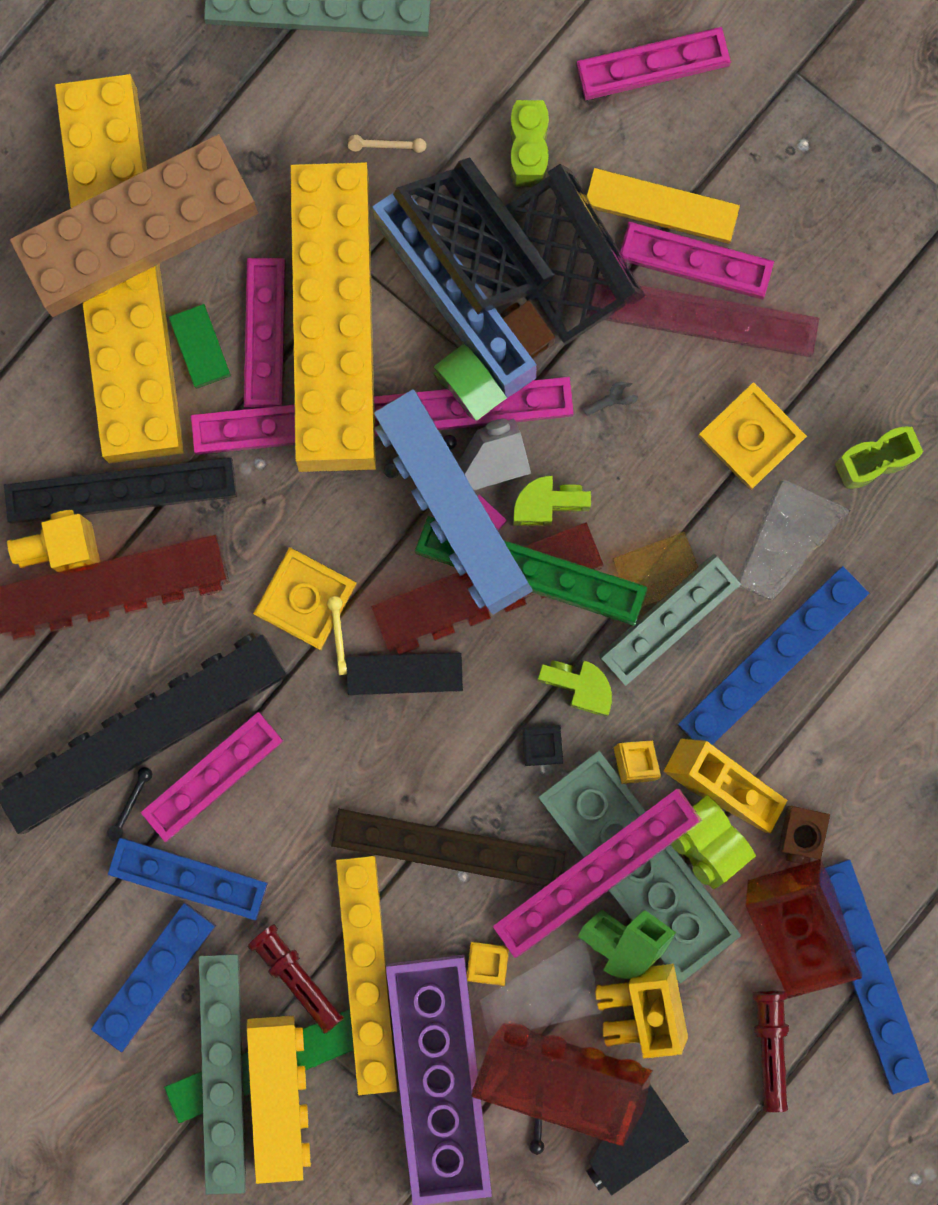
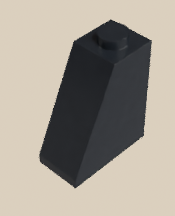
(649, 1143)

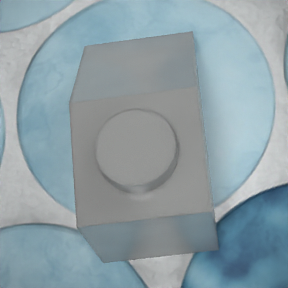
(495, 455)

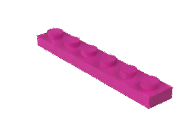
(597, 873)

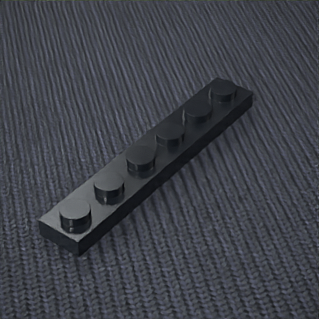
(121, 490)

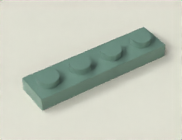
(670, 619)

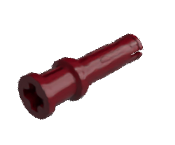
(284, 965)
(772, 1030)

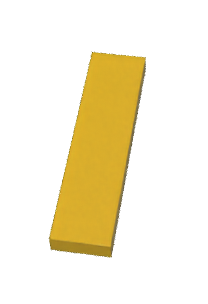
(662, 206)

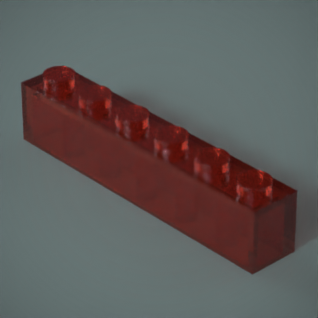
(112, 586)
(447, 602)

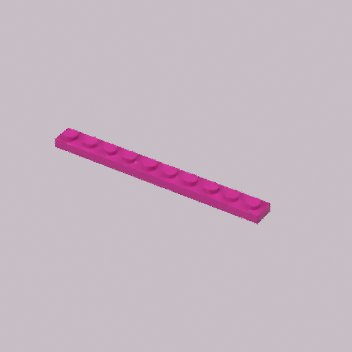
(276, 425)

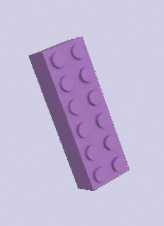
(437, 1080)

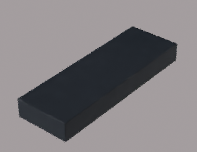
(404, 674)

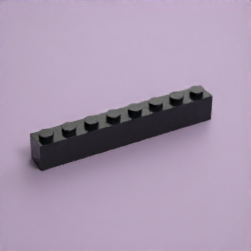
(140, 734)

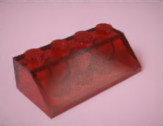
(563, 1083)

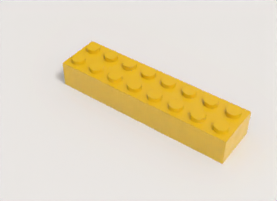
(332, 317)

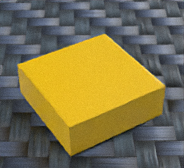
(637, 762)
(487, 963)

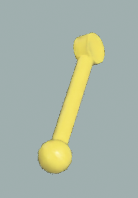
(334, 604)

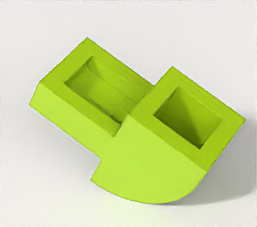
(538, 501)
(590, 687)

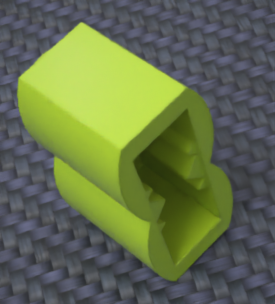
(529, 145)
(885, 456)
(714, 845)

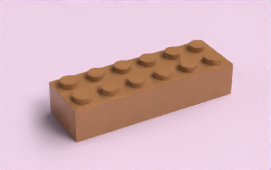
(134, 226)

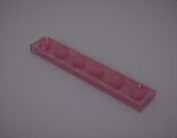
(715, 320)

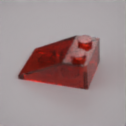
(803, 928)

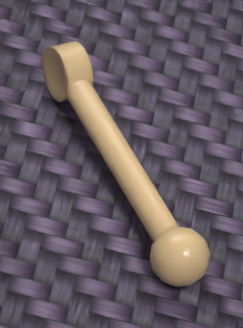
(356, 143)

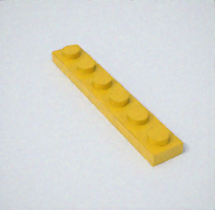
(367, 976)

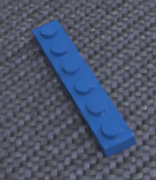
(774, 658)
(876, 989)

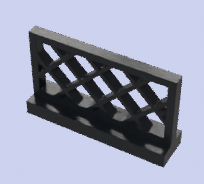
(493, 227)
(597, 243)

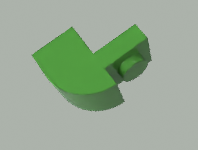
(469, 382)
(628, 948)

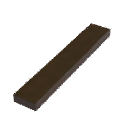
(447, 848)

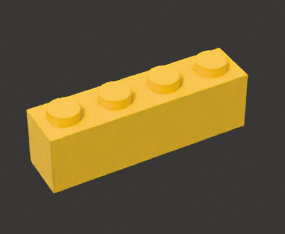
(275, 1099)

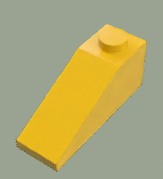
(737, 791)

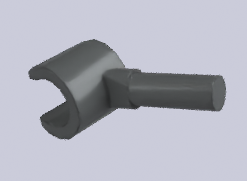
(614, 397)

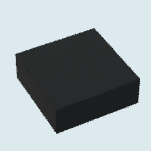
(542, 745)

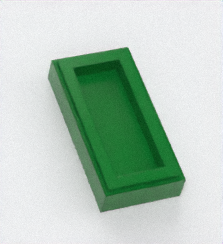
(200, 346)

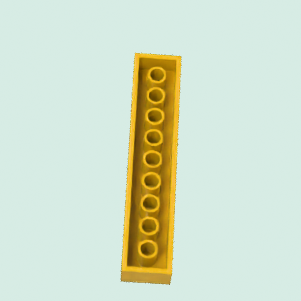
(128, 321)

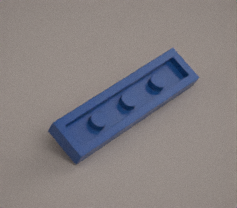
(187, 878)
(153, 977)

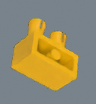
(64, 541)
(657, 1011)

